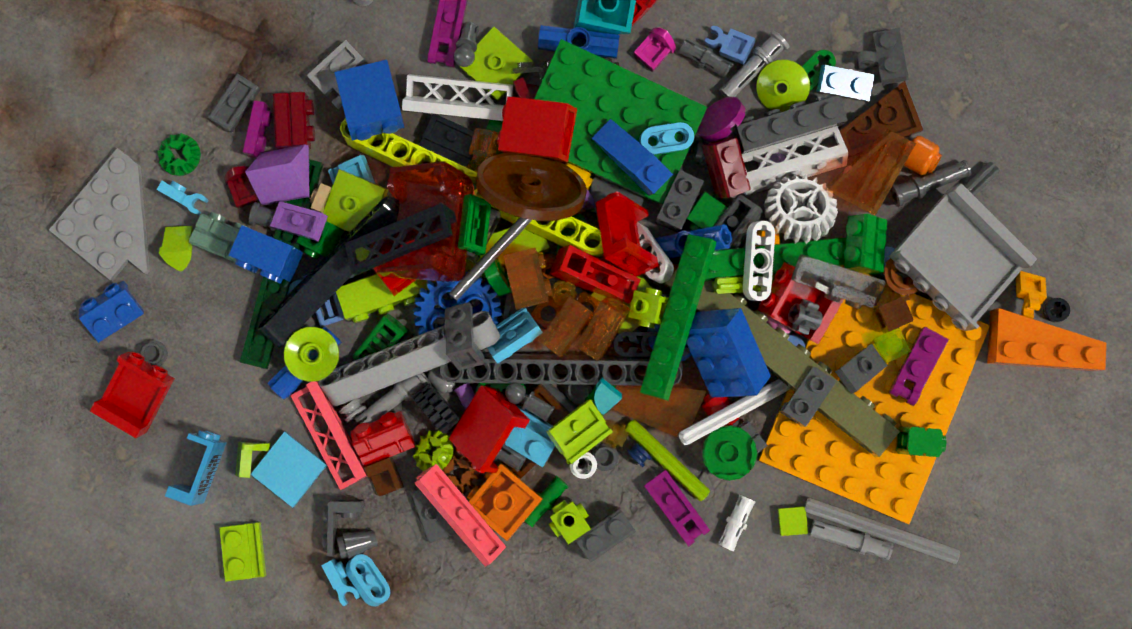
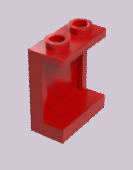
(537, 128)
(620, 234)
(788, 292)
(133, 394)
(486, 428)

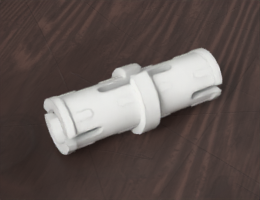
(736, 523)

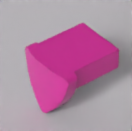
(655, 48)

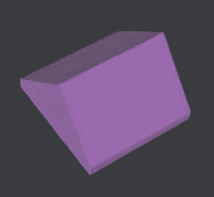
(280, 175)

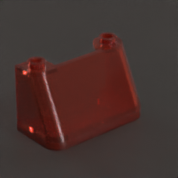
(417, 190)

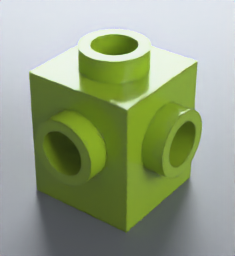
(648, 307)
(569, 531)

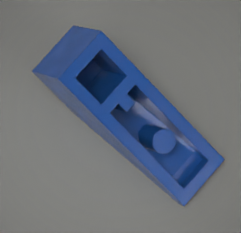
(632, 157)

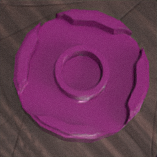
(720, 119)

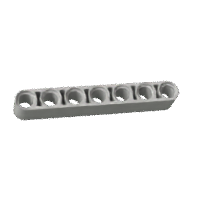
(400, 362)

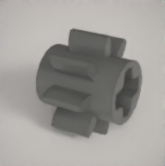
(805, 316)

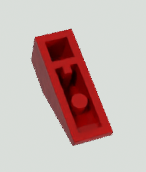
(594, 274)

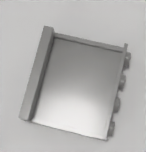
(961, 257)

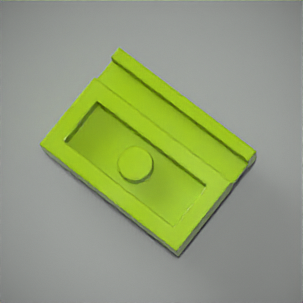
(579, 431)
(242, 551)

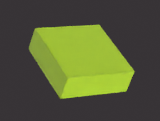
(792, 521)

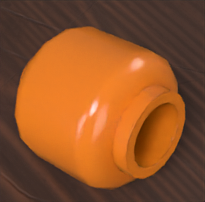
(924, 156)

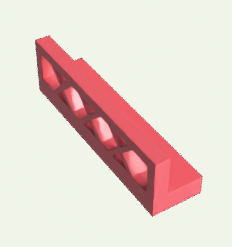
(338, 431)
(460, 514)

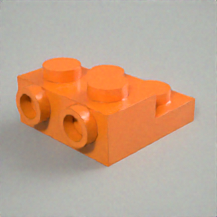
(504, 501)

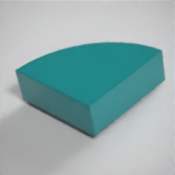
(606, 396)

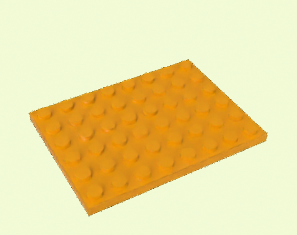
(836, 461)

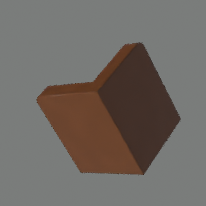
(893, 314)
(384, 476)

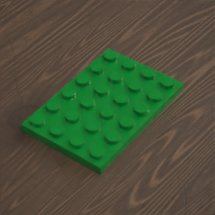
(612, 92)

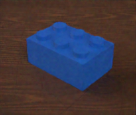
(727, 353)

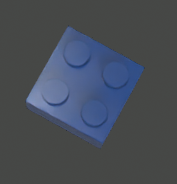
(265, 253)

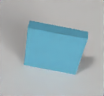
(289, 469)

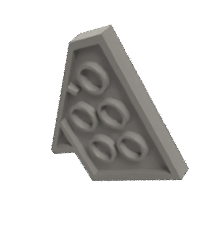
(108, 219)

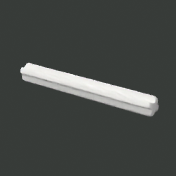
(732, 412)

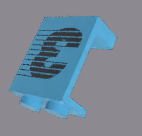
(201, 485)

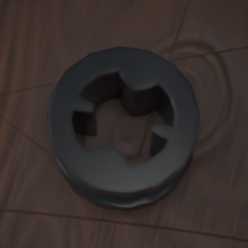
(1062, 315)

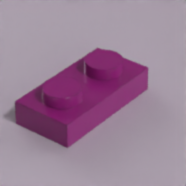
(255, 139)

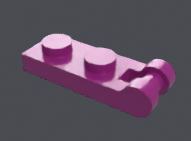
(447, 30)
(918, 365)
(676, 507)

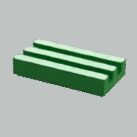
(471, 222)

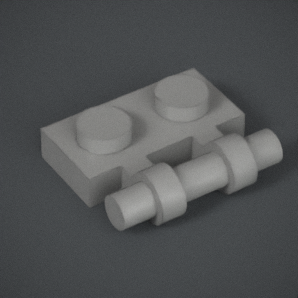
(340, 59)

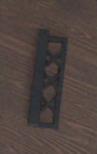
(398, 234)

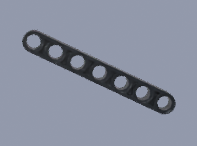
(323, 279)

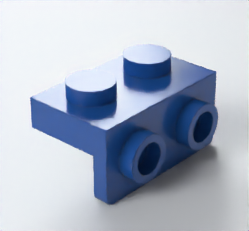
(109, 311)

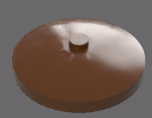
(531, 186)

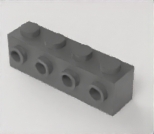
(790, 124)

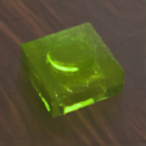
(892, 345)

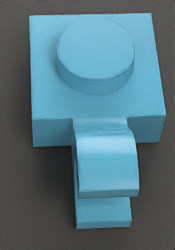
(177, 193)
(336, 574)

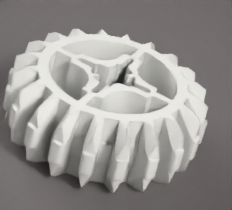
(802, 216)

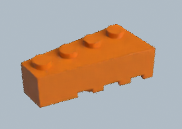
(1033, 343)

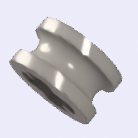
(352, 409)

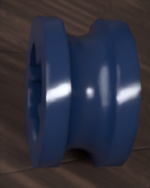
(638, 454)

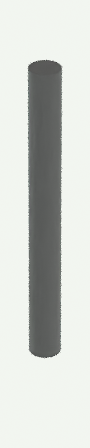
(489, 258)

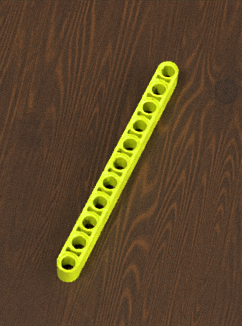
(416, 155)

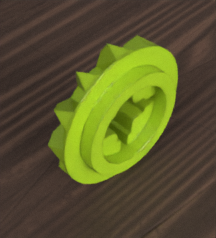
(440, 456)

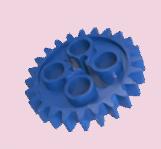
(431, 297)

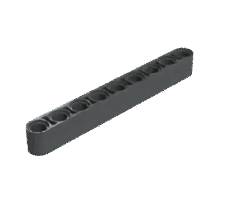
(548, 373)

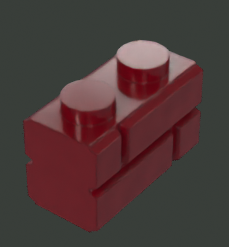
(293, 119)
(726, 167)

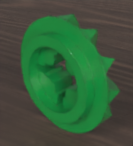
(191, 152)

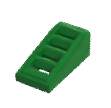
(393, 324)

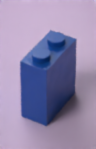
(369, 100)

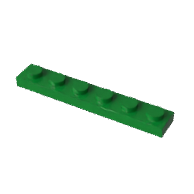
(731, 262)
(678, 317)

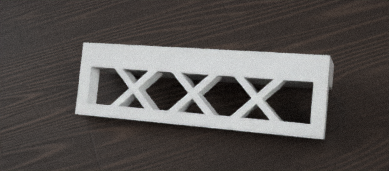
(451, 106)
(811, 164)

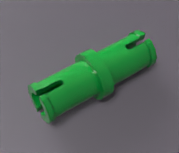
(549, 495)

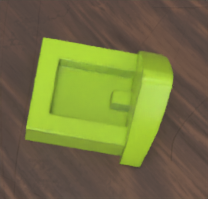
(176, 247)
(244, 457)

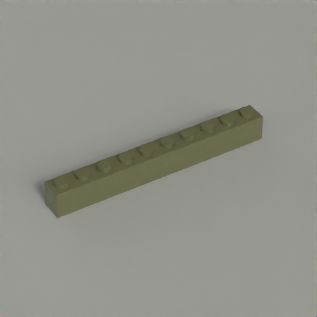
(792, 364)

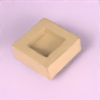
(319, 197)

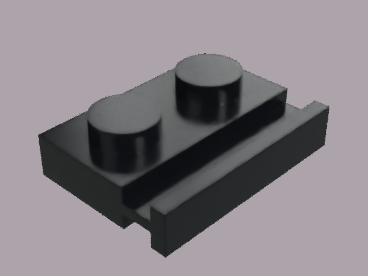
(448, 140)

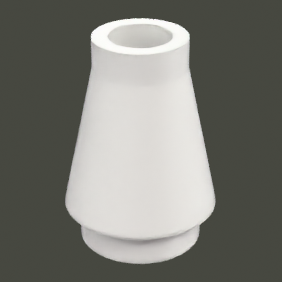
(586, 470)

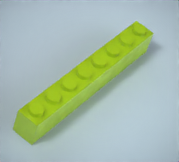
(372, 294)

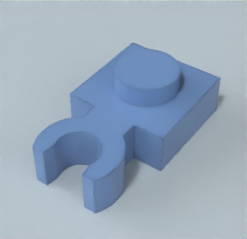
(733, 46)

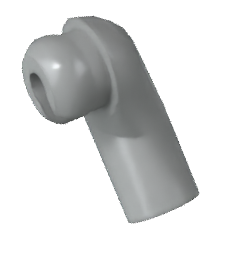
(438, 382)

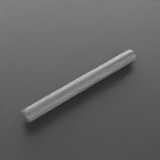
(882, 530)

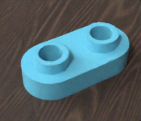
(665, 138)
(368, 580)

